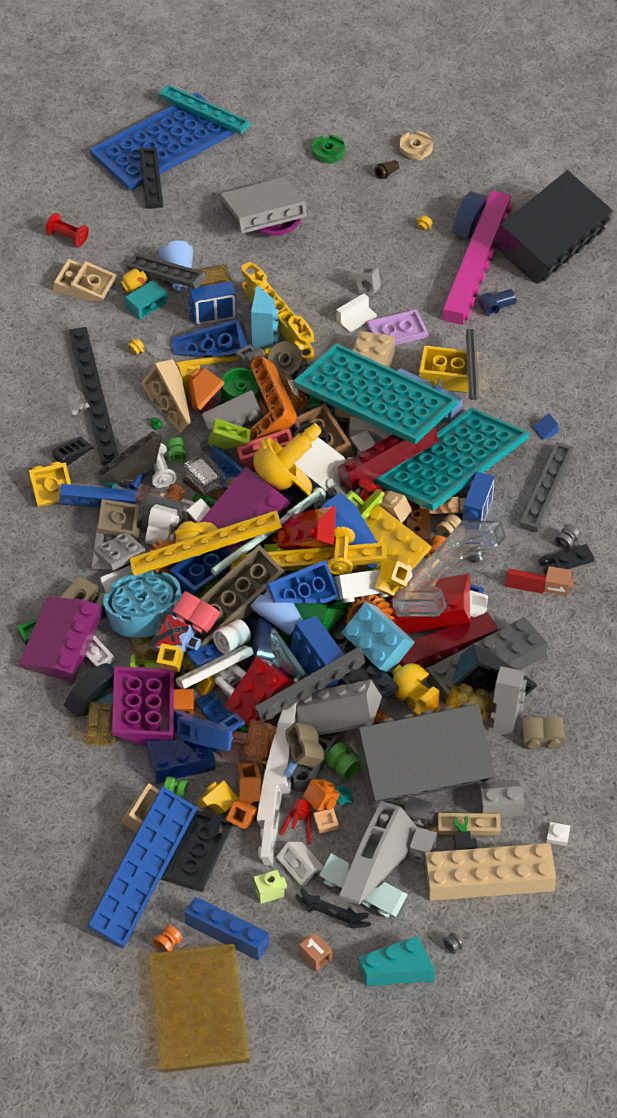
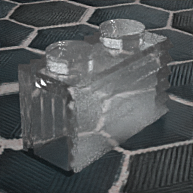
(204, 474)

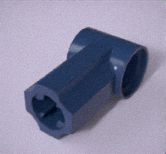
(493, 303)

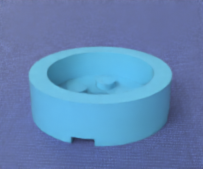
(131, 614)

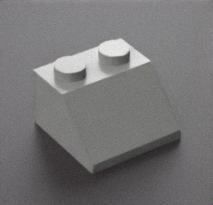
(501, 798)

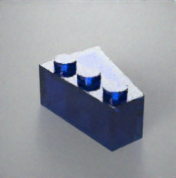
(178, 759)

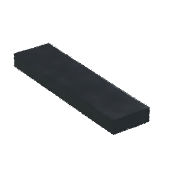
(151, 178)

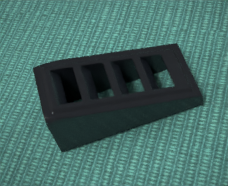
(70, 457)

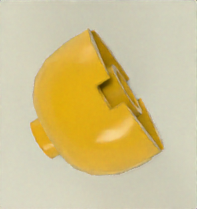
(408, 679)

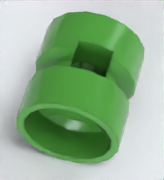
(344, 761)

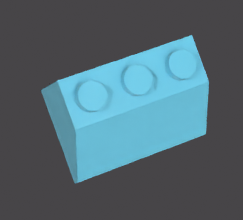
(264, 320)

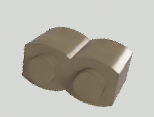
(543, 732)
(304, 744)

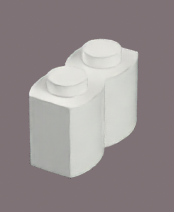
(161, 524)

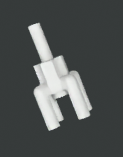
(229, 678)

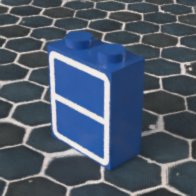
(212, 303)
(479, 498)

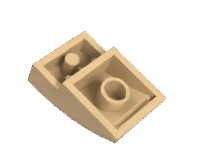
(84, 281)

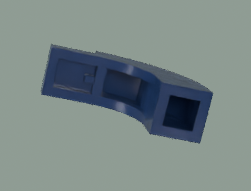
(468, 214)
(261, 643)

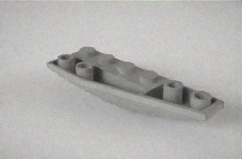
(379, 851)

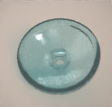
(284, 657)

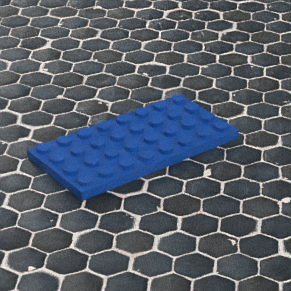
(174, 134)

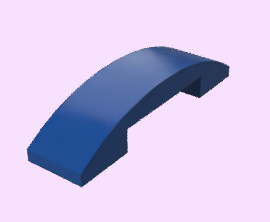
(216, 712)

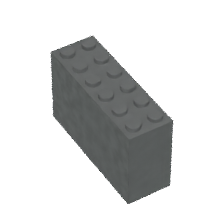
(423, 753)

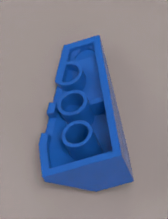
(218, 340)
(306, 585)

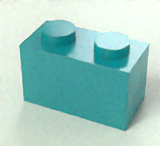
(146, 299)

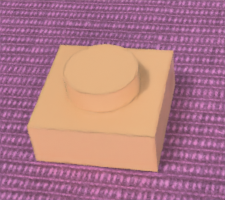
(326, 821)

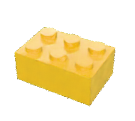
(447, 365)

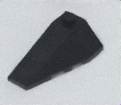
(480, 669)

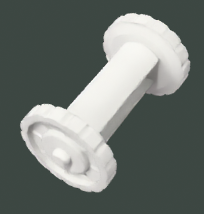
(163, 476)

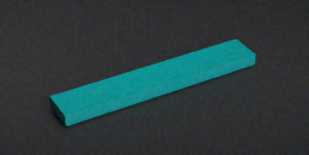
(204, 109)

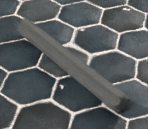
(472, 367)

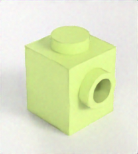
(269, 886)

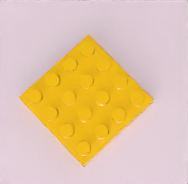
(400, 541)

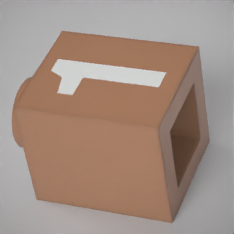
(558, 581)
(315, 951)

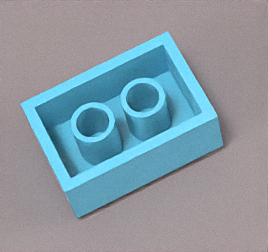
(378, 637)

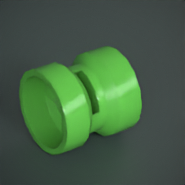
(176, 450)
(176, 786)

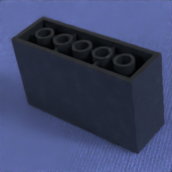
(552, 227)

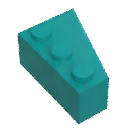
(397, 963)

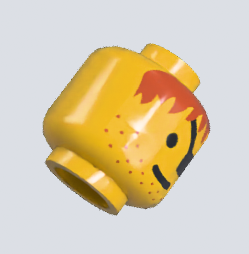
(133, 280)

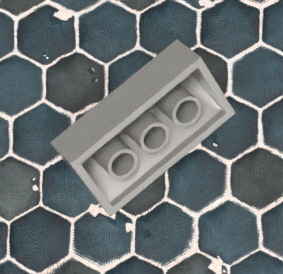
(340, 707)

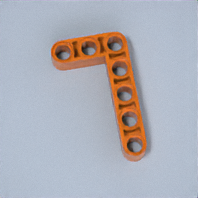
(281, 409)

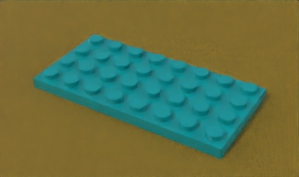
(375, 393)
(463, 448)

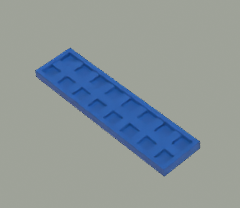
(142, 867)

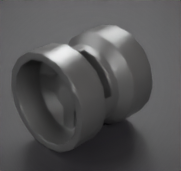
(568, 536)

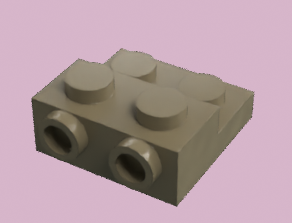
(119, 518)

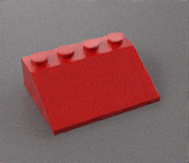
(457, 598)

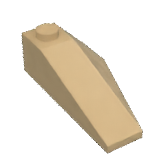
(166, 387)

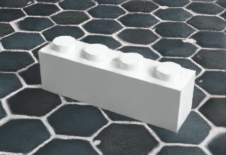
(358, 585)

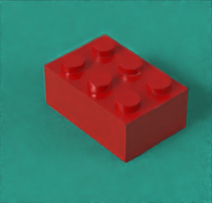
(258, 684)

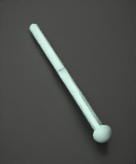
(319, 494)

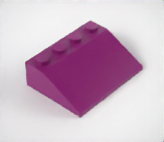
(244, 500)
(61, 637)
(143, 704)

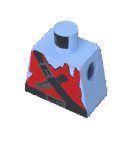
(174, 633)

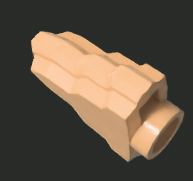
(452, 505)

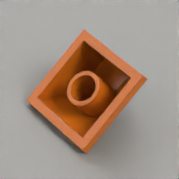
(202, 387)

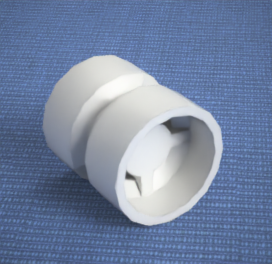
(231, 636)

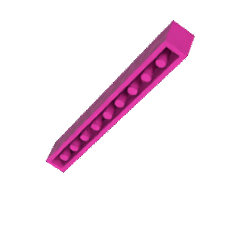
(476, 259)

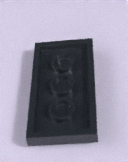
(197, 853)

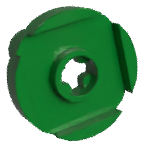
(321, 145)

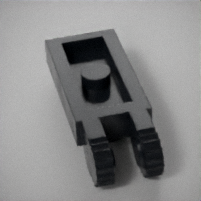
(568, 559)

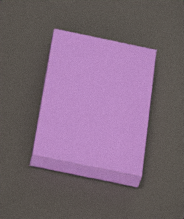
(404, 326)

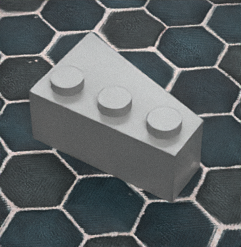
(241, 411)
(508, 700)

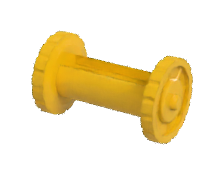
(339, 563)

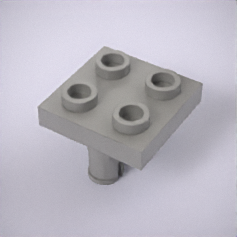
(119, 551)

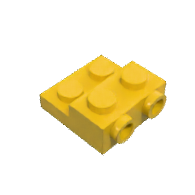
(47, 482)

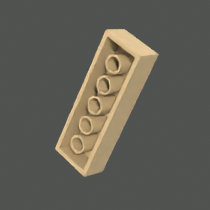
(376, 347)
(490, 871)

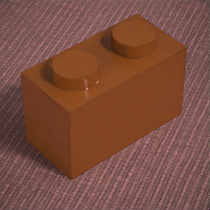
(248, 782)

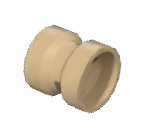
(447, 526)

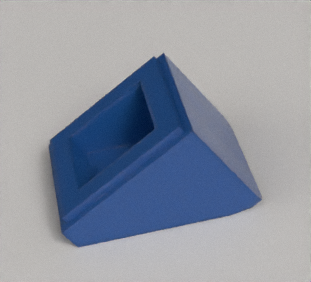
(546, 427)

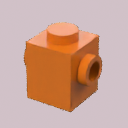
(321, 795)

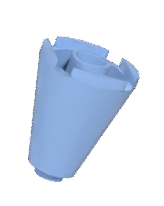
(178, 253)
(280, 614)

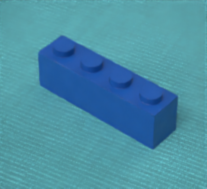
(226, 928)

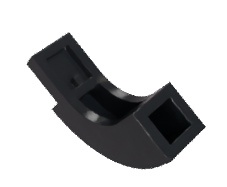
(89, 689)

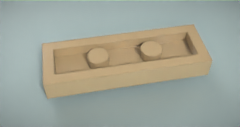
(477, 823)

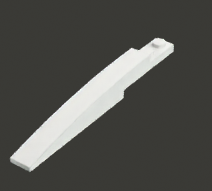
(275, 785)

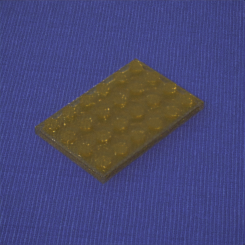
(199, 1008)

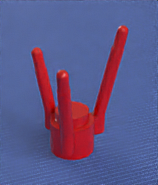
(299, 812)

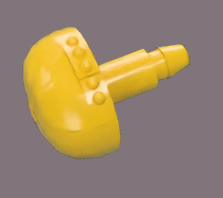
(277, 464)

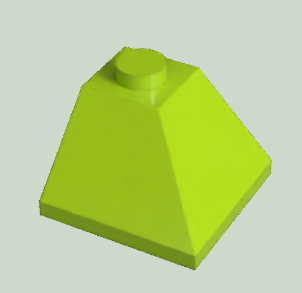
(228, 435)

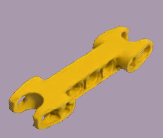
(292, 327)

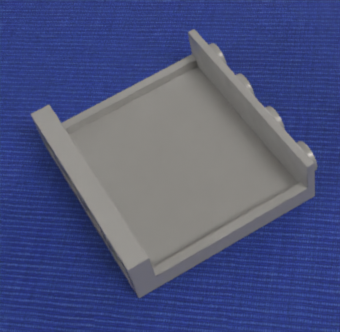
(264, 204)

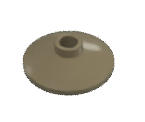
(286, 350)

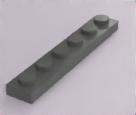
(167, 270)
(546, 487)
(310, 684)

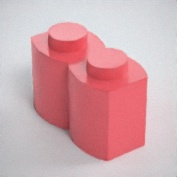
(196, 612)

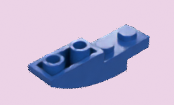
(201, 732)

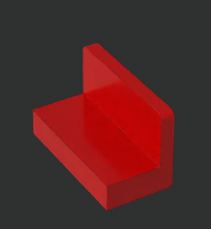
(525, 580)

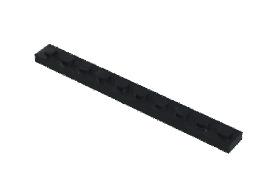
(94, 395)

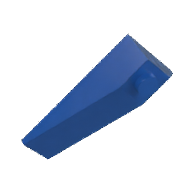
(349, 516)

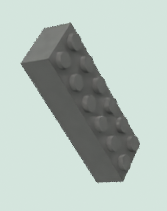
(515, 644)

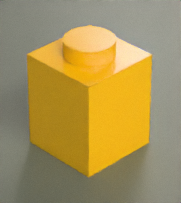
(170, 657)

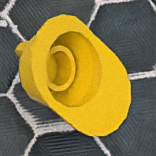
(191, 529)

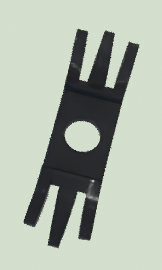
(313, 903)

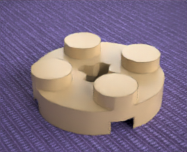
(419, 152)

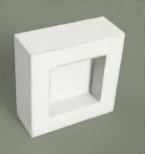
(558, 834)

